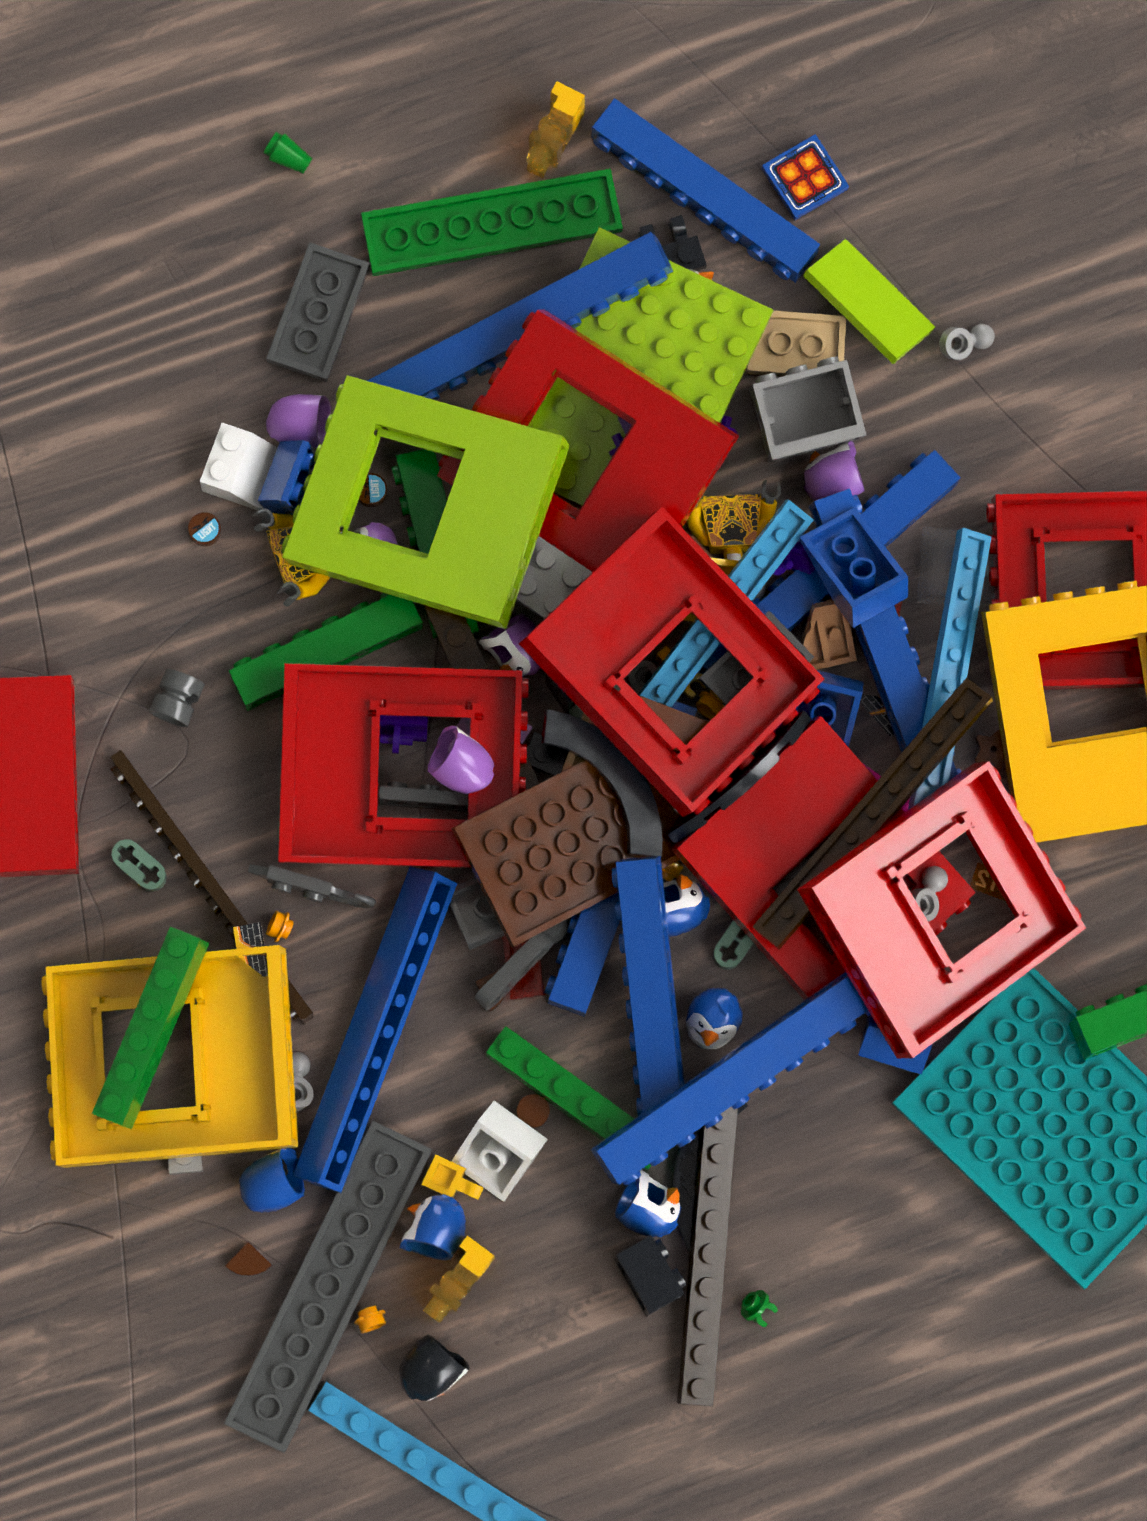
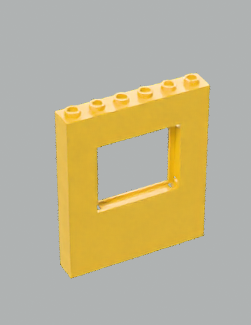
(1081, 781)
(237, 1057)

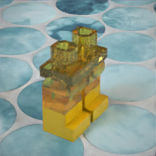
(555, 129)
(458, 1282)

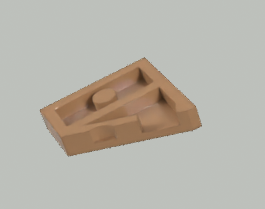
(828, 636)

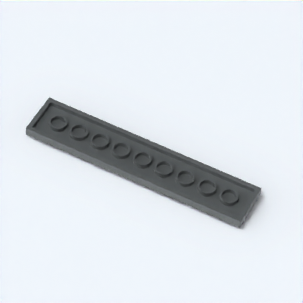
(328, 1287)

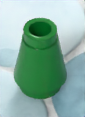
(287, 153)

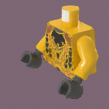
(732, 521)
(297, 581)

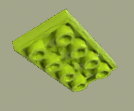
(869, 301)

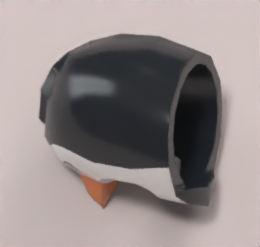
(430, 1369)

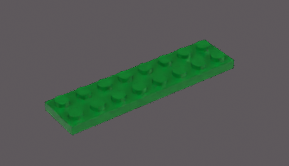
(491, 222)

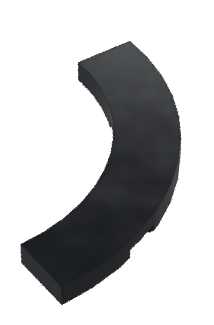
(624, 779)
(743, 779)
(685, 1180)

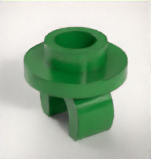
(754, 1305)

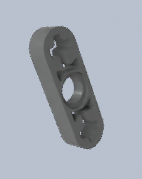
(513, 971)

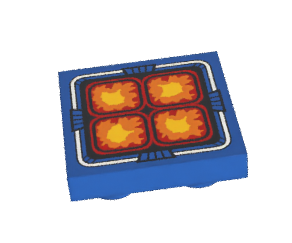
(805, 177)

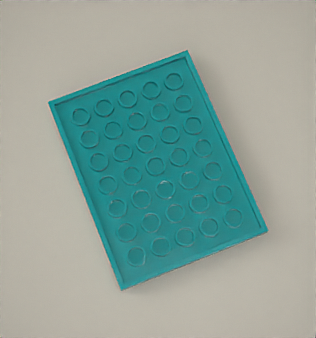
(1041, 1126)

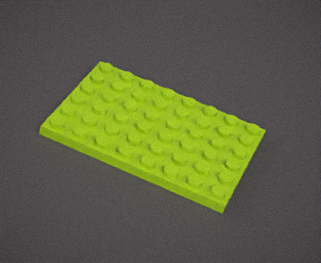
(678, 333)

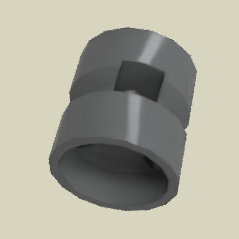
(176, 698)

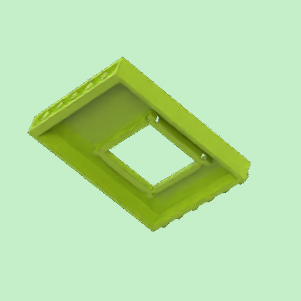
(485, 525)

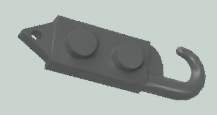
(313, 888)

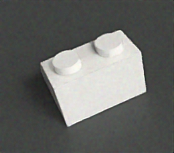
(237, 466)
(499, 1150)

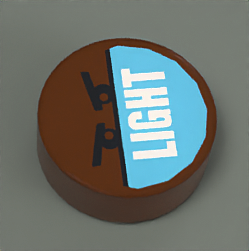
(373, 491)
(204, 529)

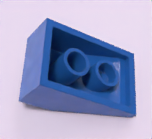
(855, 567)
(836, 703)

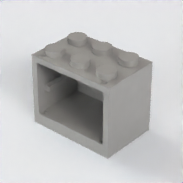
(807, 409)
(547, 581)

